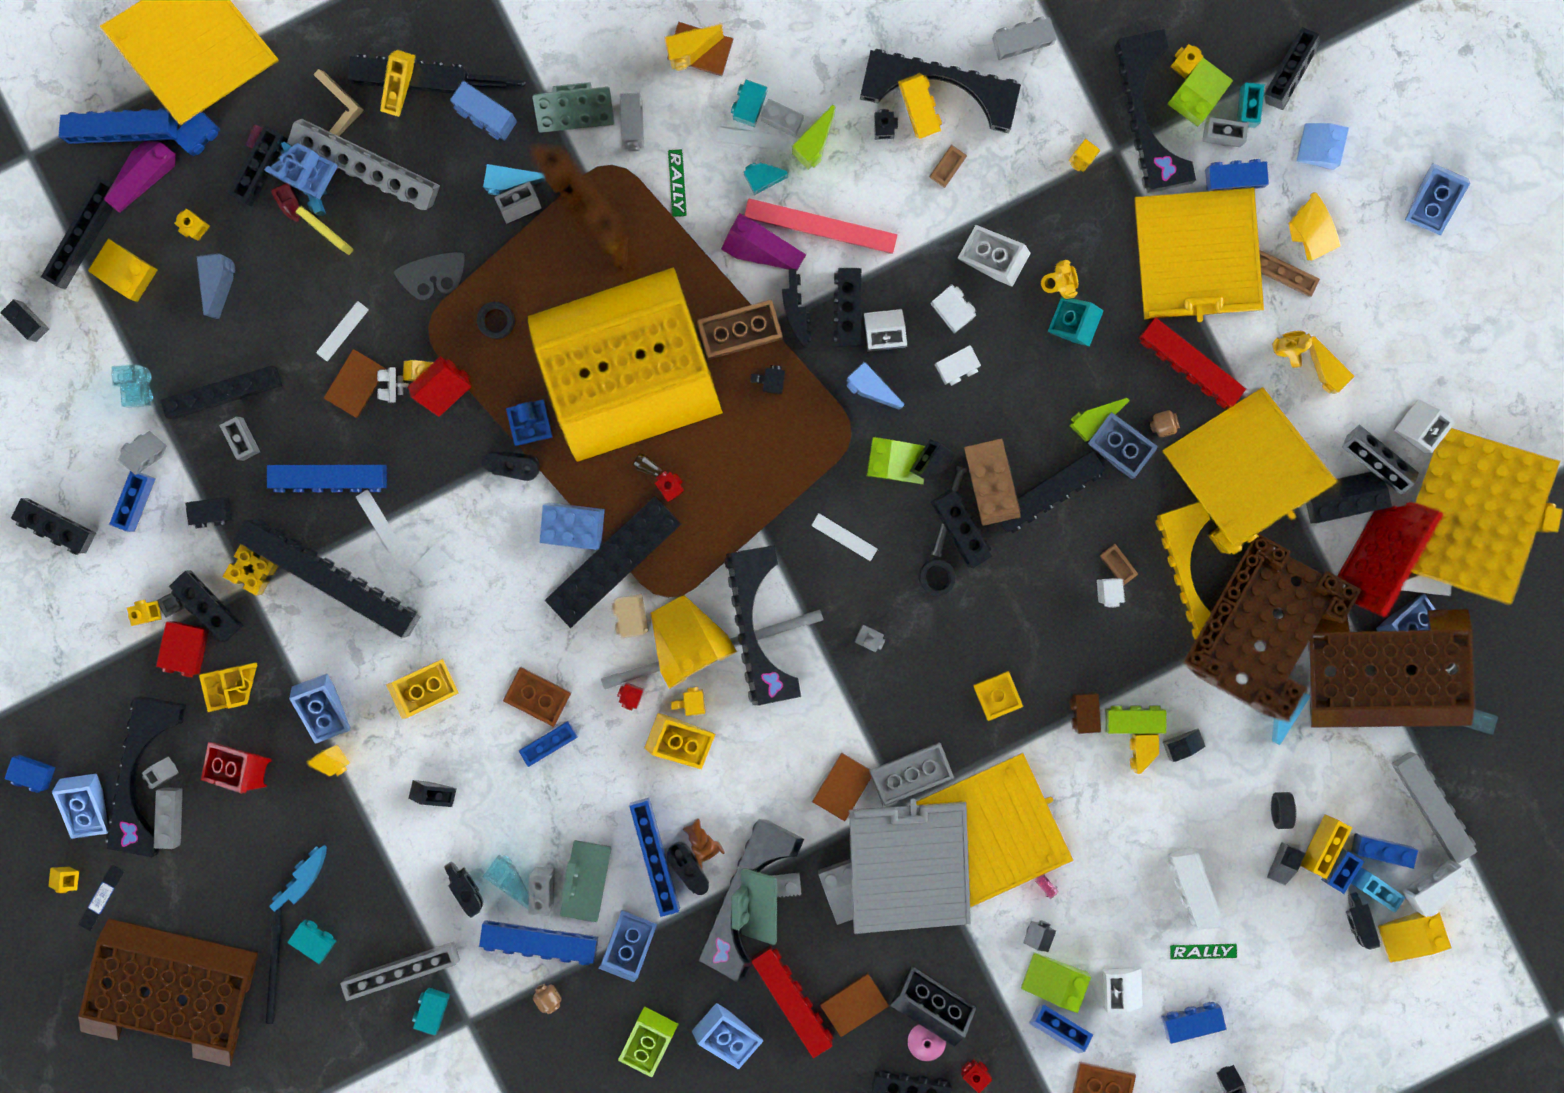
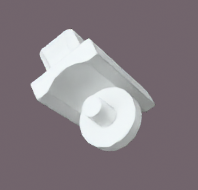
(390, 393)

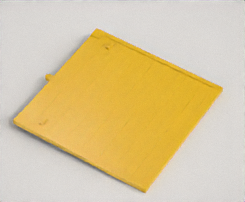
(189, 50)
(1199, 253)
(1249, 467)
(1007, 828)

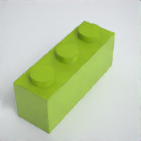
(1135, 720)

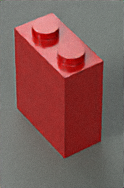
(440, 386)
(182, 648)

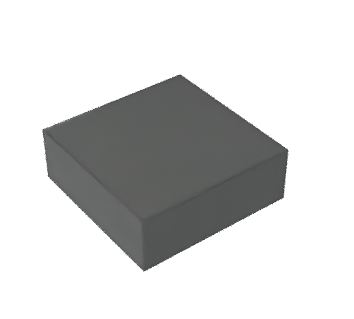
(169, 605)

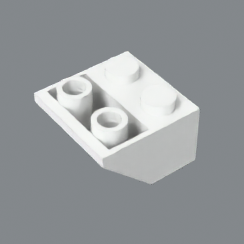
(953, 308)
(885, 330)
(1424, 426)
(1122, 990)

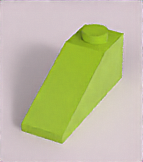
(1090, 421)

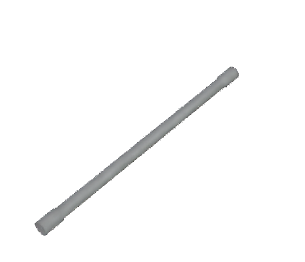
(806, 619)

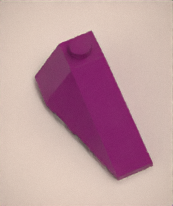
(141, 170)
(757, 244)

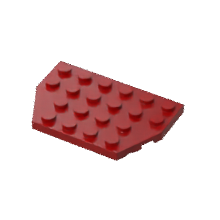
(1388, 553)

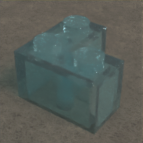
(133, 385)

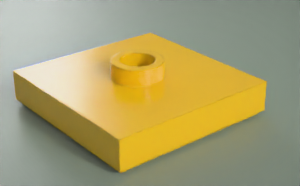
(998, 695)

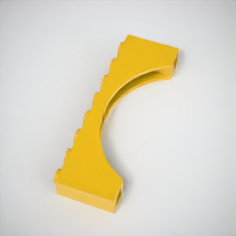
(1179, 533)

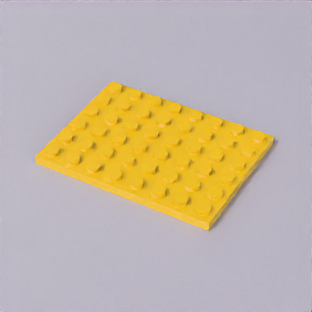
(1490, 511)

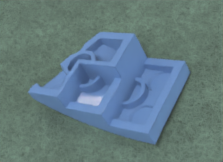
(304, 170)

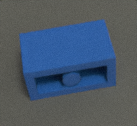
(196, 133)
(29, 773)
(1344, 871)

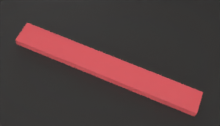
(820, 226)

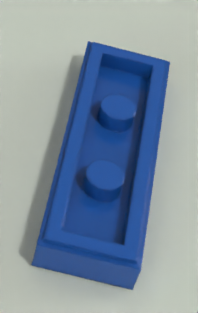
(548, 744)

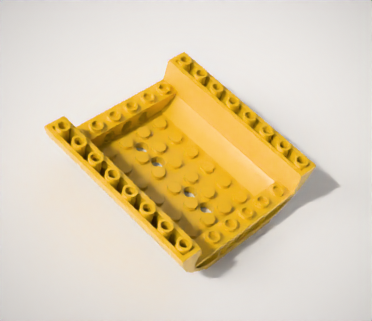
(634, 395)

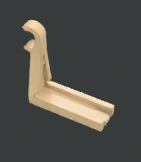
(354, 108)

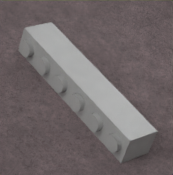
(1434, 807)
(400, 971)

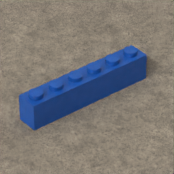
(117, 126)
(326, 477)
(654, 857)
(538, 942)

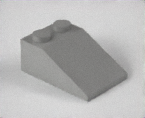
(838, 889)

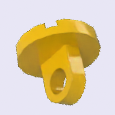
(1065, 280)
(1292, 346)

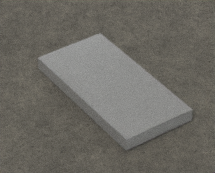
(911, 774)

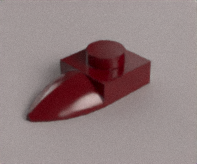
(287, 200)

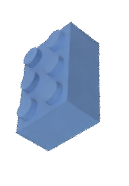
(483, 111)
(572, 526)

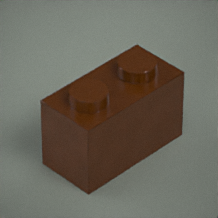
(1086, 713)

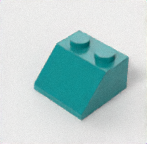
(1075, 320)

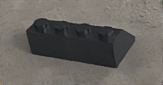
(1349, 497)
(934, 1006)

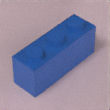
(1237, 175)
(132, 501)
(1384, 850)
(1193, 1022)
(1061, 1029)

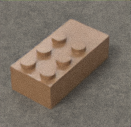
(739, 329)
(992, 482)

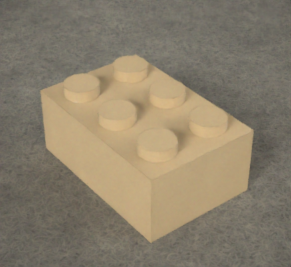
(630, 616)

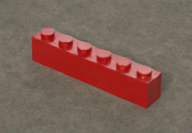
(1192, 363)
(791, 1001)

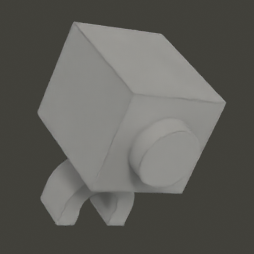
(870, 638)
(160, 772)

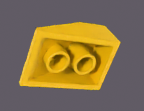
(691, 45)
(122, 270)
(422, 689)
(679, 741)
(1414, 936)

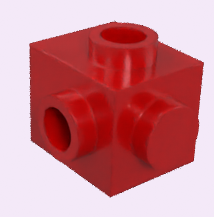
(669, 485)
(630, 696)
(976, 1075)

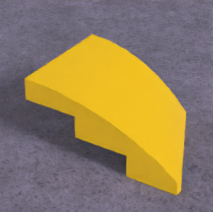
(1314, 228)
(228, 686)

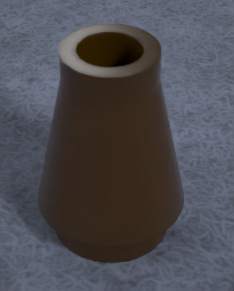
(646, 465)

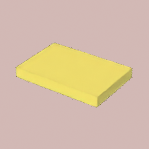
(324, 230)

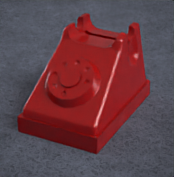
(234, 768)

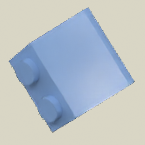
(1322, 145)

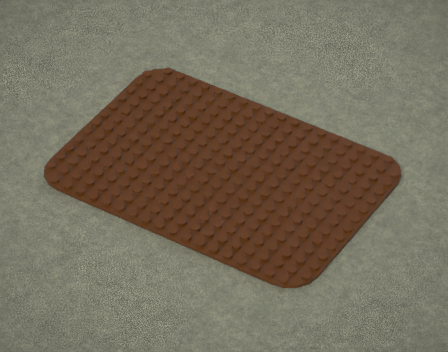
(732, 466)

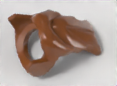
(702, 844)

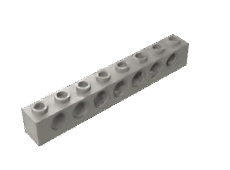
(426, 189)

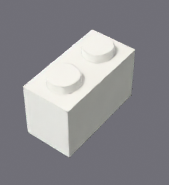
(957, 365)
(1110, 591)

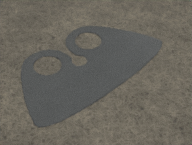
(421, 270)

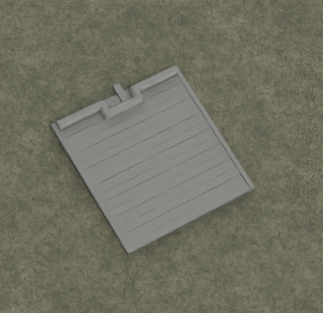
(909, 867)

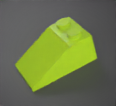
(1200, 92)
(812, 143)
(894, 460)
(1056, 982)
(648, 1042)

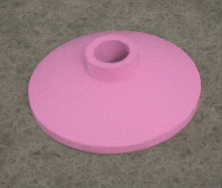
(916, 1040)

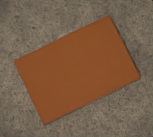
(713, 60)
(354, 383)
(537, 696)
(842, 787)
(854, 1004)
(1101, 1079)

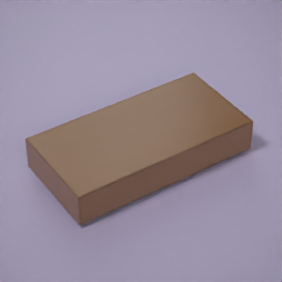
(948, 166)
(1118, 564)

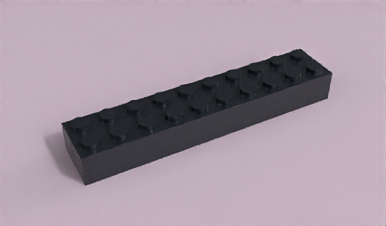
(328, 578)

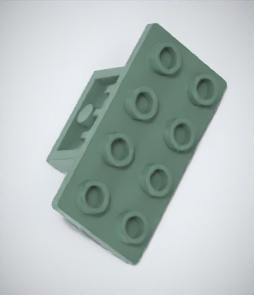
(573, 107)
(585, 881)
(756, 906)

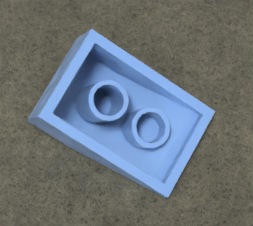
(869, 385)
(82, 805)
(726, 1036)

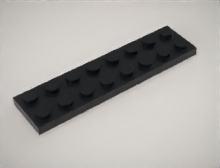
(613, 562)

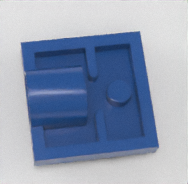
(529, 422)

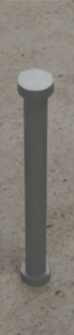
(942, 533)

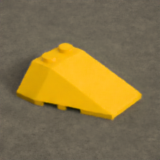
(687, 640)

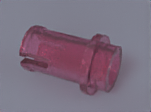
(254, 134)
(1047, 886)

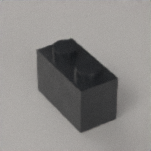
(24, 320)
(208, 511)

